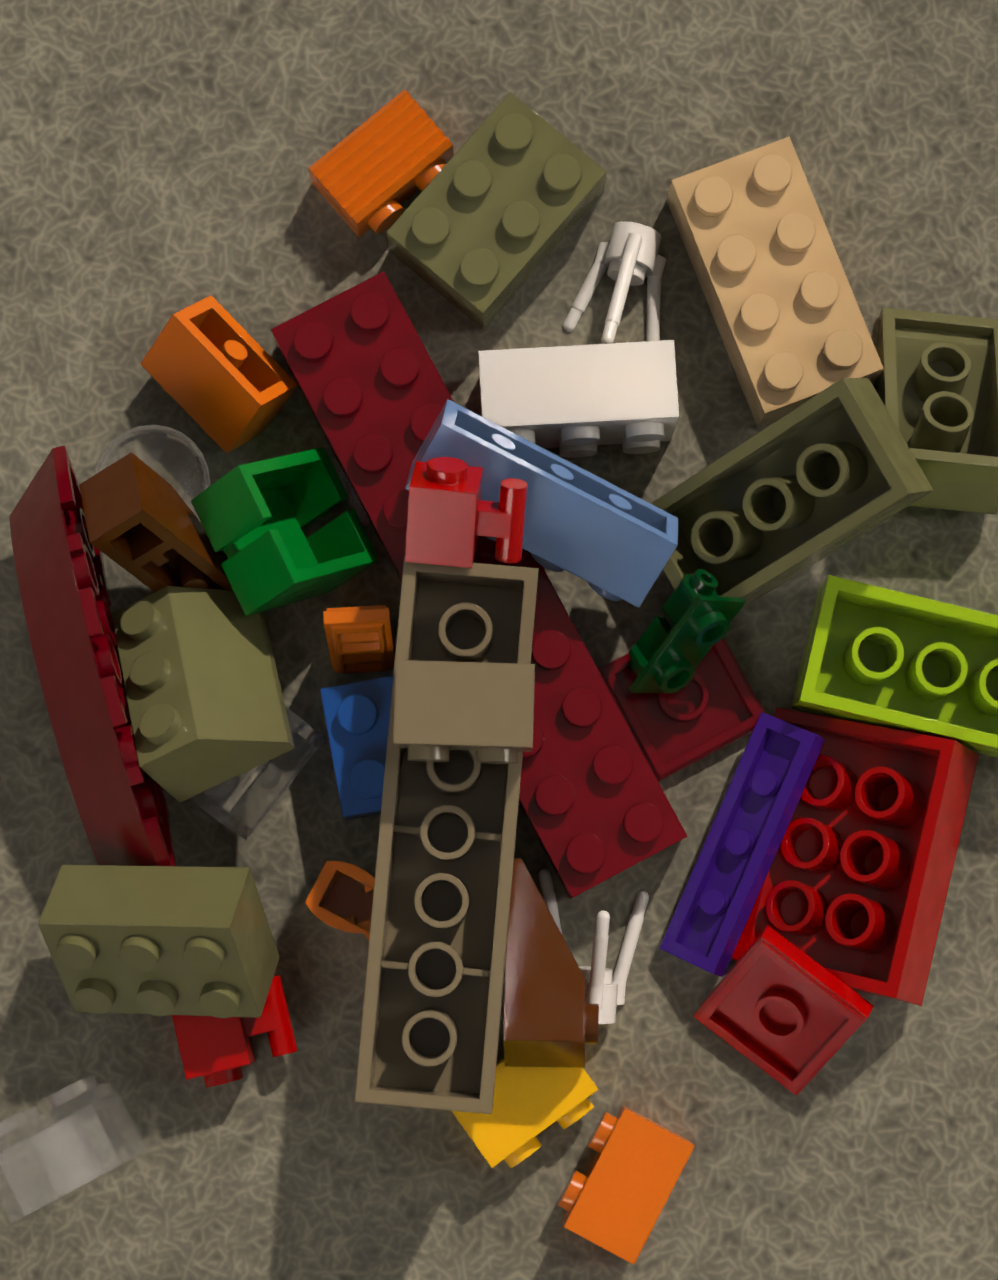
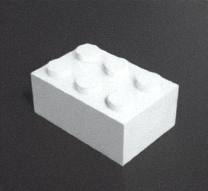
(583, 395)

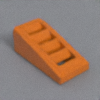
(360, 638)

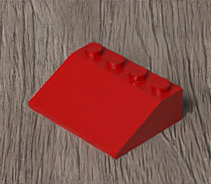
(868, 855)

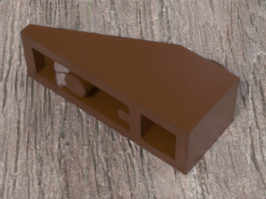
(149, 528)
(543, 987)

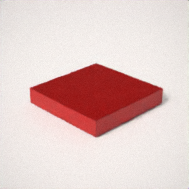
(783, 1010)

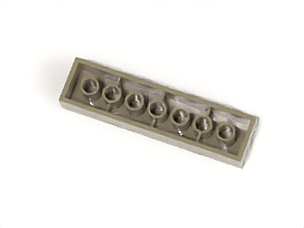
(444, 864)

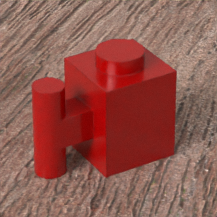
(449, 514)
(222, 1045)

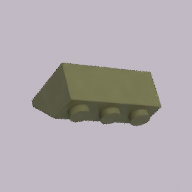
(200, 688)

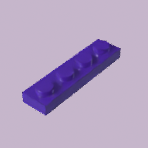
(742, 844)

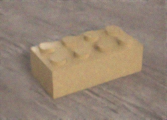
(772, 279)

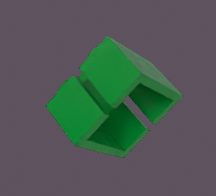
(259, 522)

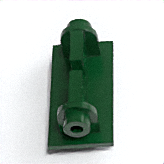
(668, 655)

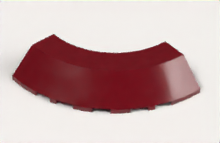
(82, 673)

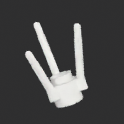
(629, 259)
(599, 983)

